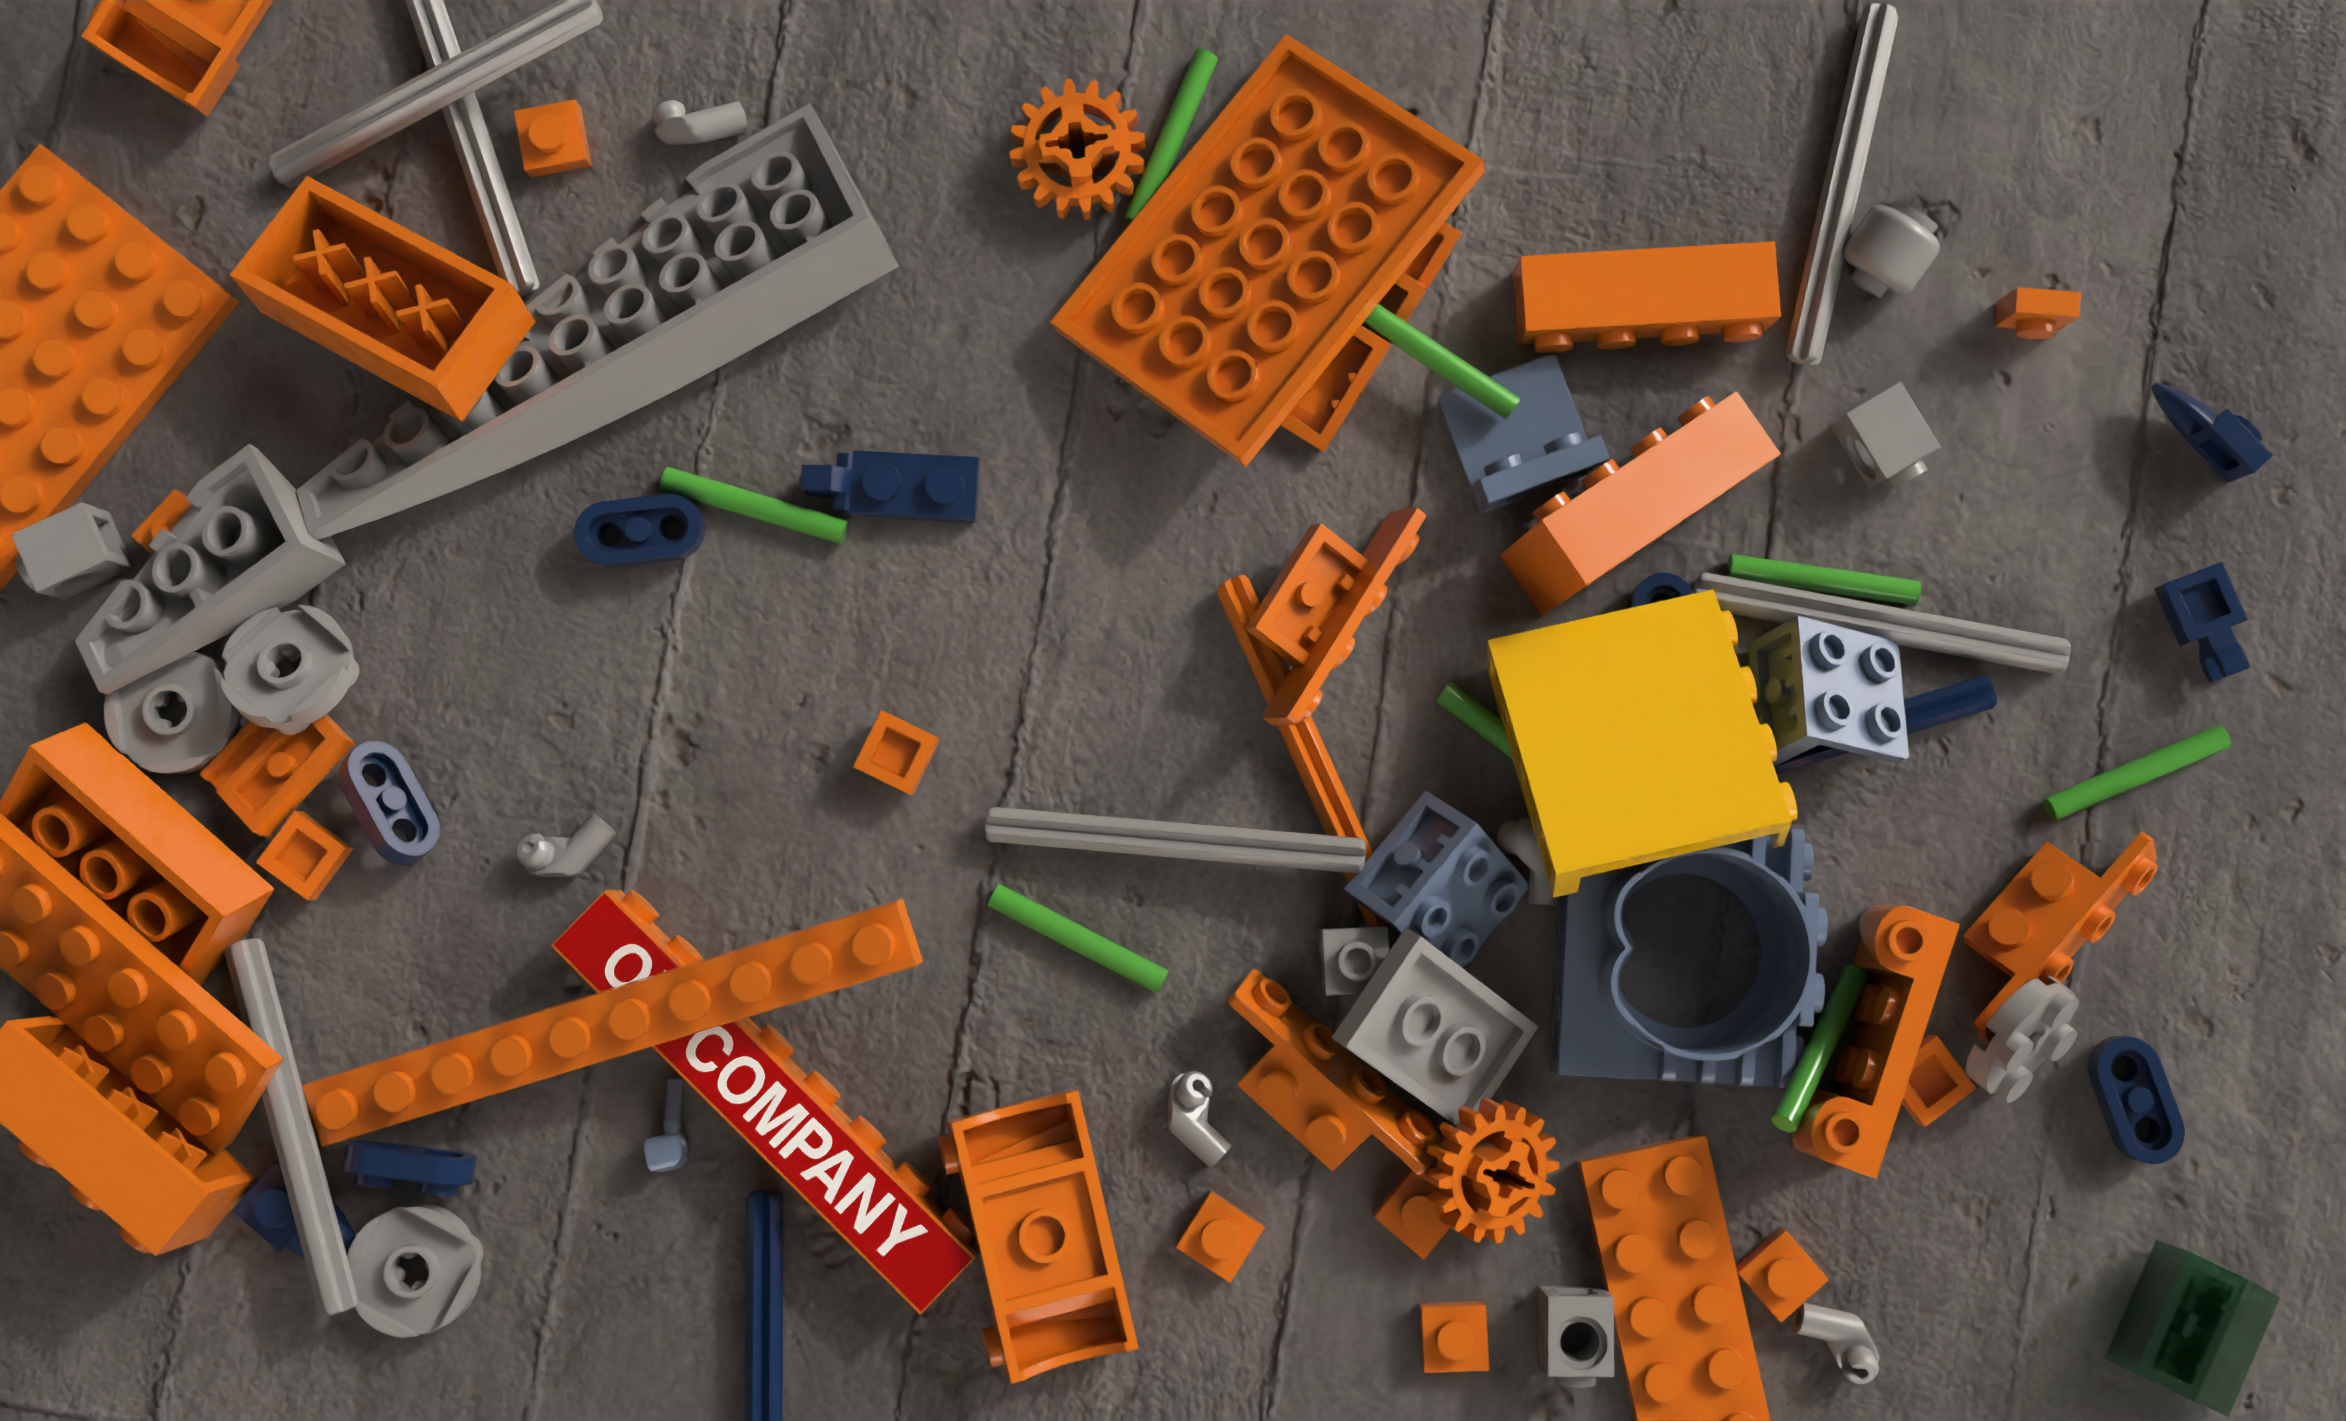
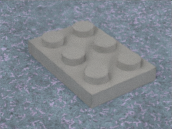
(1434, 1028)

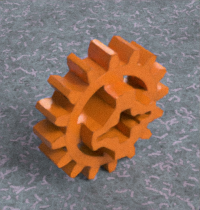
(1053, 150)
(1490, 1201)

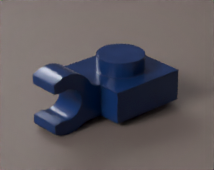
(2205, 609)

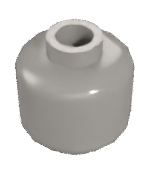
(1891, 249)

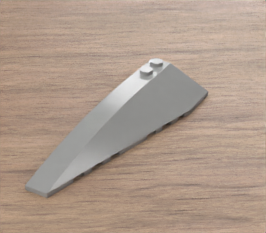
(702, 281)

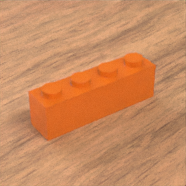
(1646, 295)

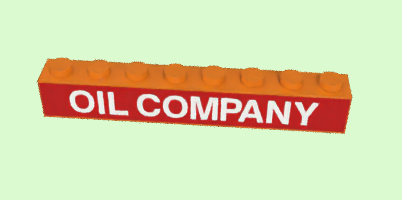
(785, 1112)

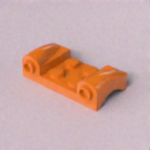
(177, 43)
(1909, 959)
(1040, 1234)

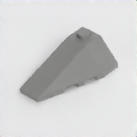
(222, 563)

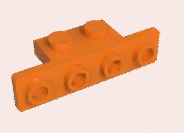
(1322, 602)
(2051, 914)
(1320, 1087)

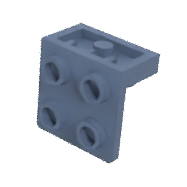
(1529, 451)
(1829, 690)
(1439, 880)

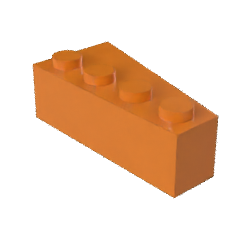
(1638, 502)

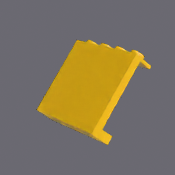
(1637, 738)

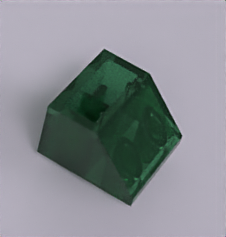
(2192, 1327)

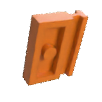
(271, 772)

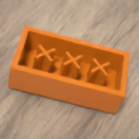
(384, 298)
(111, 1139)

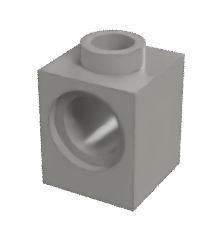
(1886, 438)
(70, 552)
(1350, 957)
(1567, 1305)

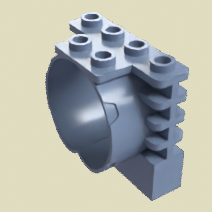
(1752, 1044)

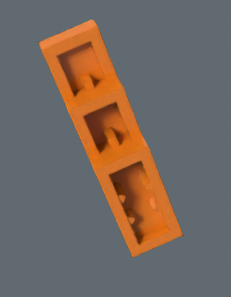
(1344, 380)

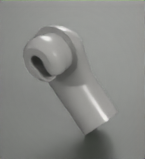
(702, 126)
(1520, 839)
(565, 856)
(1189, 1117)
(1845, 1337)

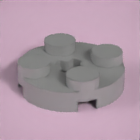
(306, 694)
(153, 742)
(2027, 1031)
(451, 1258)

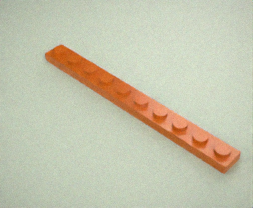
(614, 1022)

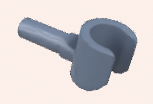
(671, 1149)

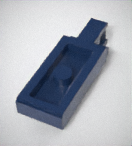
(898, 485)

